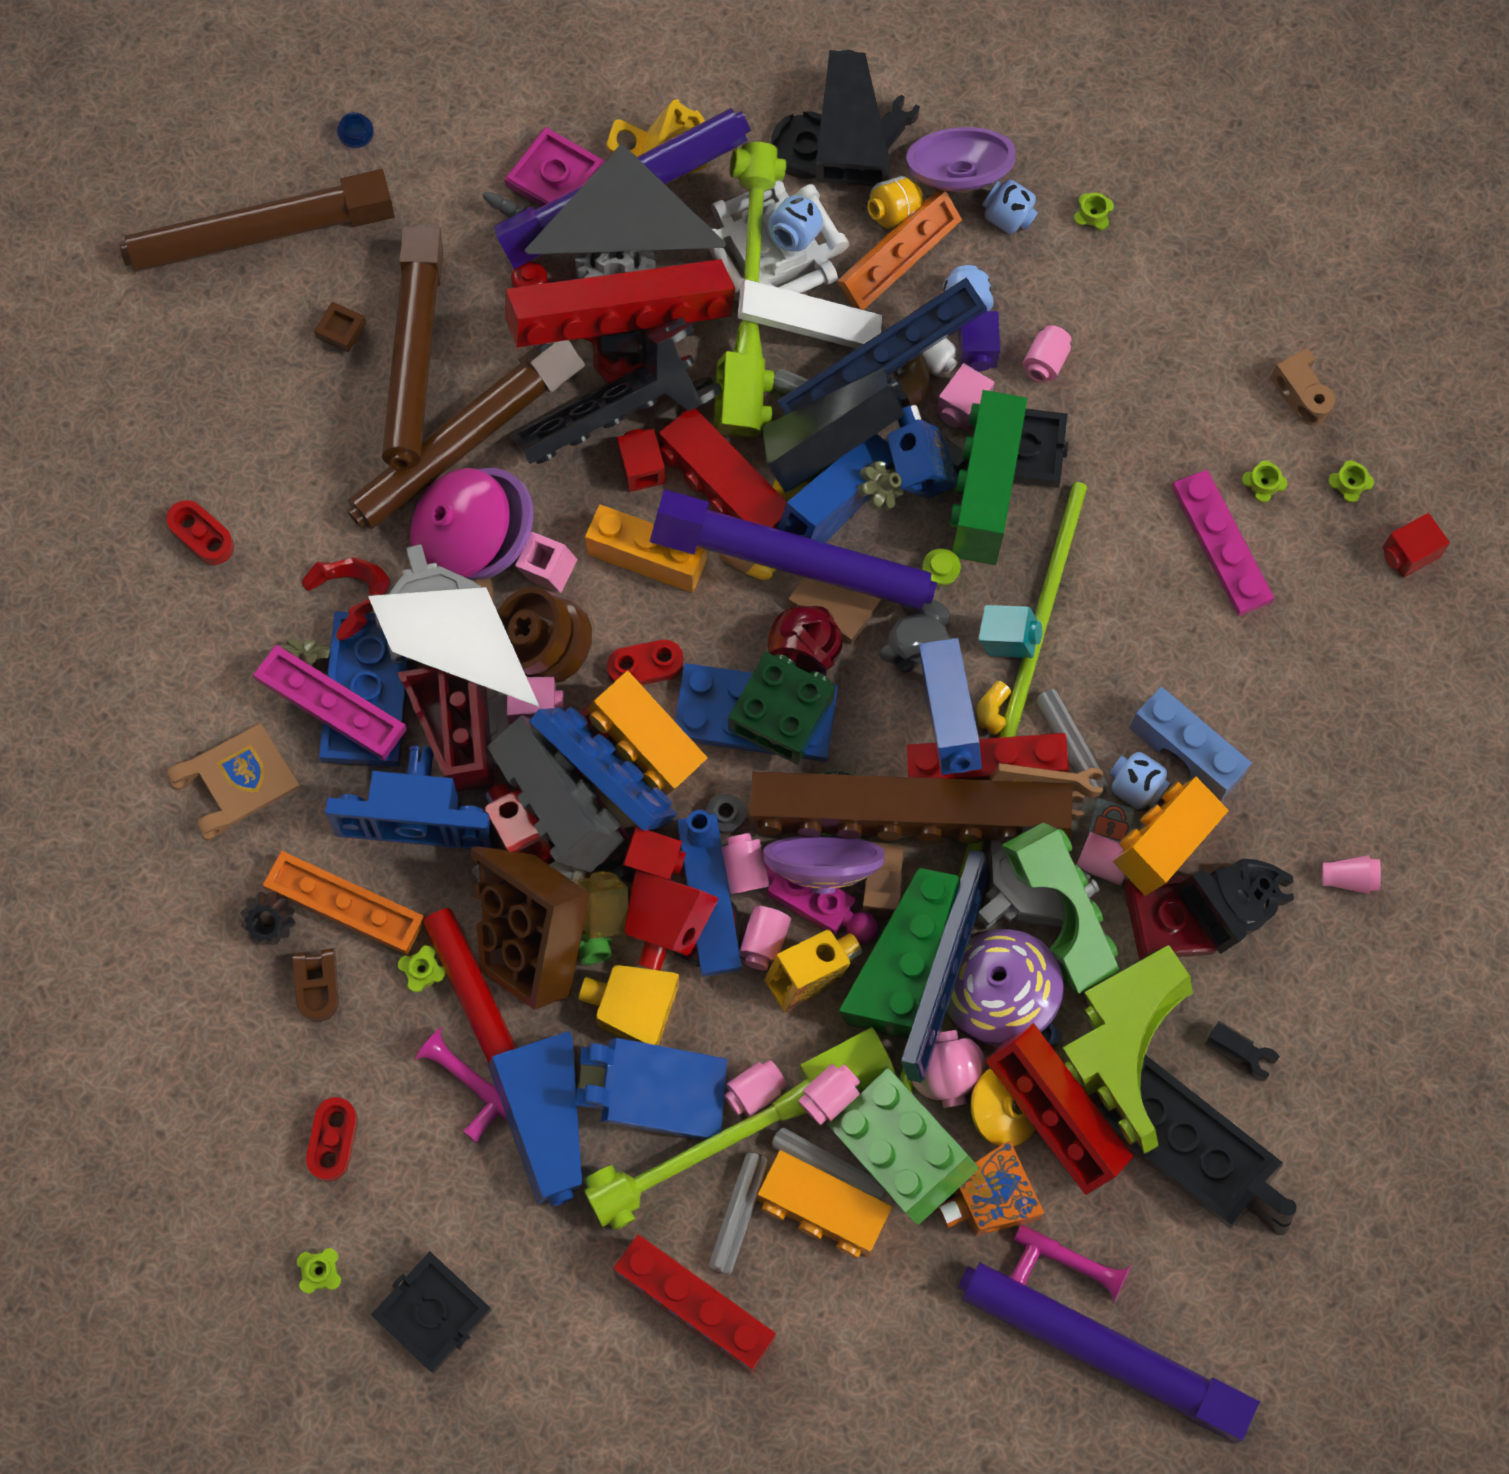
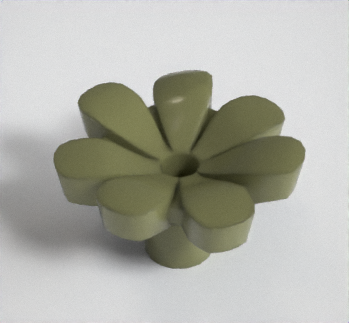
(881, 485)
(308, 651)

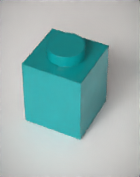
(1009, 631)

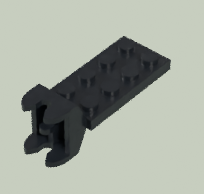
(661, 373)

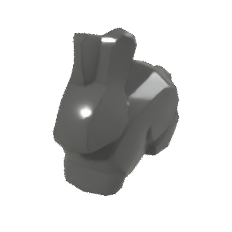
(909, 632)

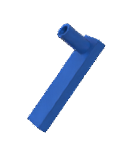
(706, 871)

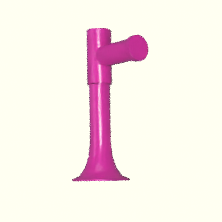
(437, 1051)
(1037, 1243)

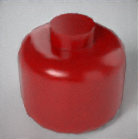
(529, 274)

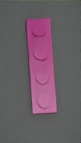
(1222, 543)
(330, 702)

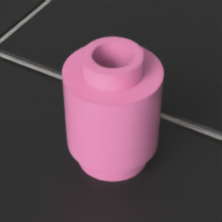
(1047, 354)
(755, 1088)
(829, 1093)

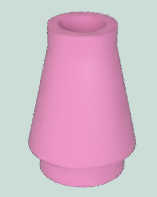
(1353, 874)

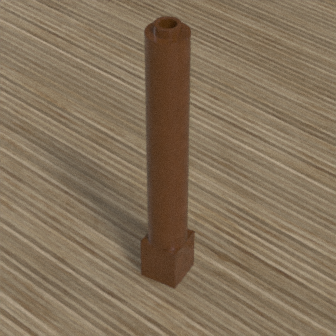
(358, 200)
(539, 371)
(405, 413)

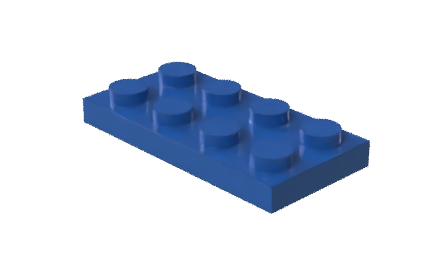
(366, 669)
(709, 698)
(598, 762)

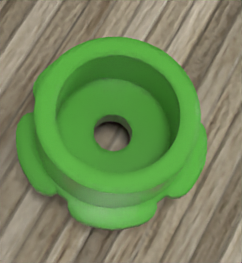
(594, 950)

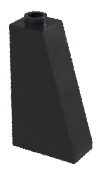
(851, 129)
(831, 427)

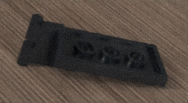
(1207, 1153)

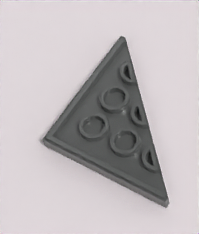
(624, 211)

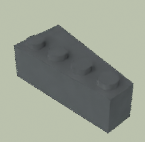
(557, 796)

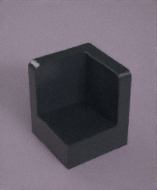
(623, 345)

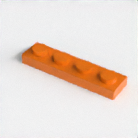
(899, 250)
(344, 902)

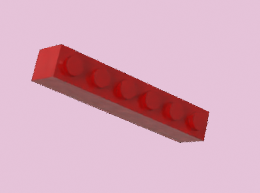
(618, 302)

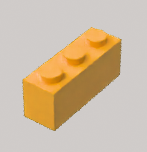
(627, 543)
(645, 734)
(1169, 834)
(823, 1205)

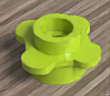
(1096, 202)
(1267, 471)
(1353, 471)
(421, 980)
(329, 1276)

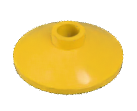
(994, 1113)

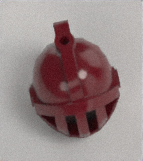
(806, 637)

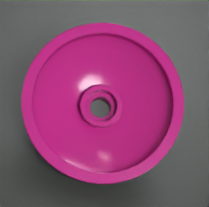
(461, 521)

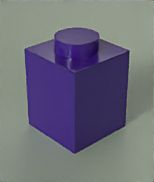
(980, 342)

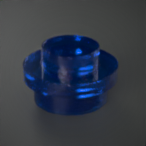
(355, 130)

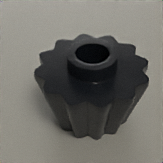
(278, 908)

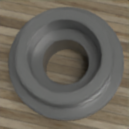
(731, 823)

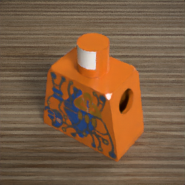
(995, 1196)

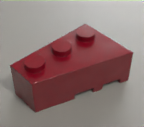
(455, 724)

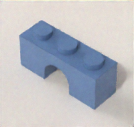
(1171, 726)

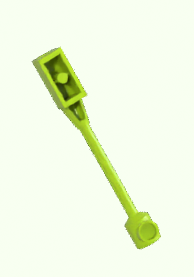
(743, 373)
(617, 1194)

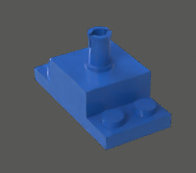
(411, 810)

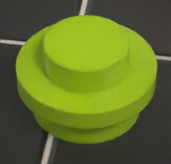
(943, 565)

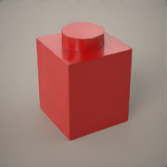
(641, 459)
(1415, 545)
(654, 854)

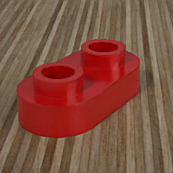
(201, 534)
(646, 666)
(331, 1140)

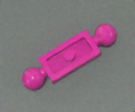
(823, 910)

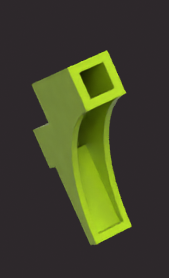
(1124, 1019)

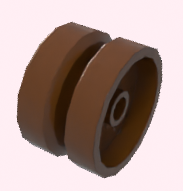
(546, 632)

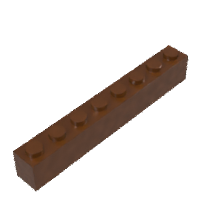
(905, 806)

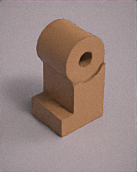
(1303, 389)
(884, 886)

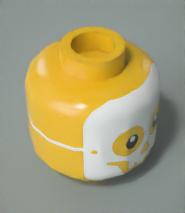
(894, 201)

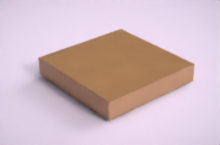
(849, 608)

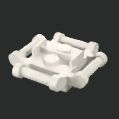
(778, 267)

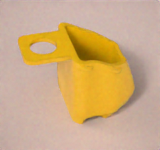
(669, 124)

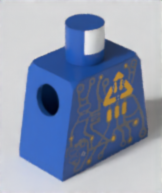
(921, 456)

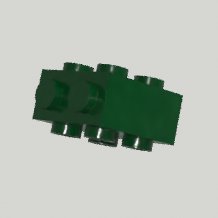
(781, 707)

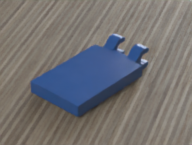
(656, 1088)

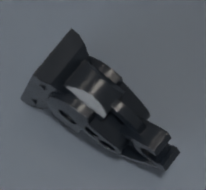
(1232, 899)

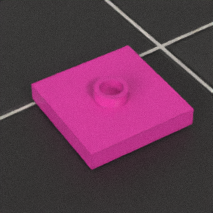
(551, 168)

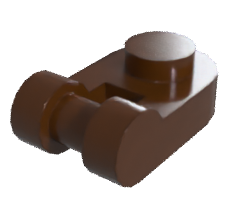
(316, 997)

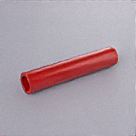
(468, 983)

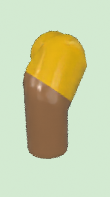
(749, 568)

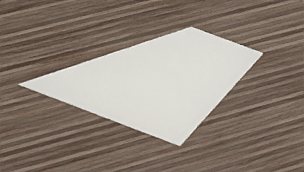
(455, 634)

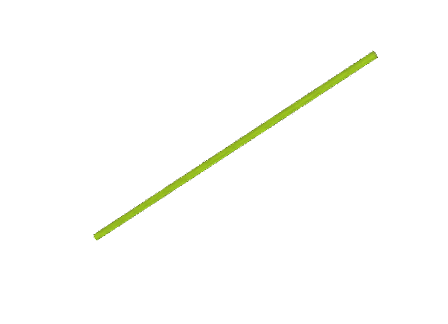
(1028, 665)

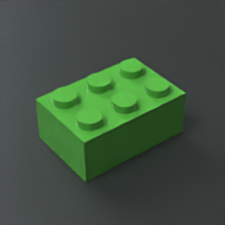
(903, 1146)

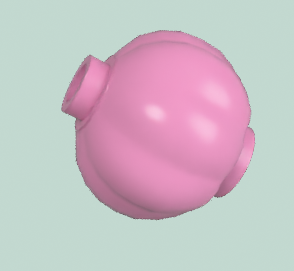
(952, 1070)

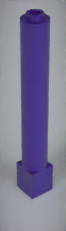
(666, 161)
(687, 524)
(1202, 1399)

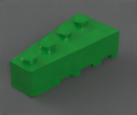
(989, 476)
(901, 961)

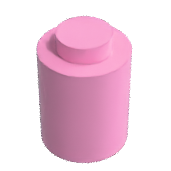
(1098, 857)
(744, 864)
(764, 937)

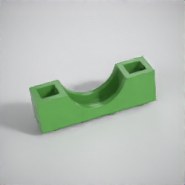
(1082, 950)

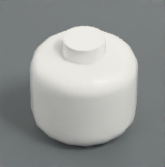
(941, 357)

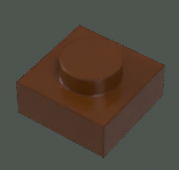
(340, 326)

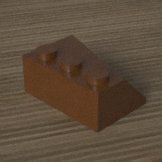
(528, 925)

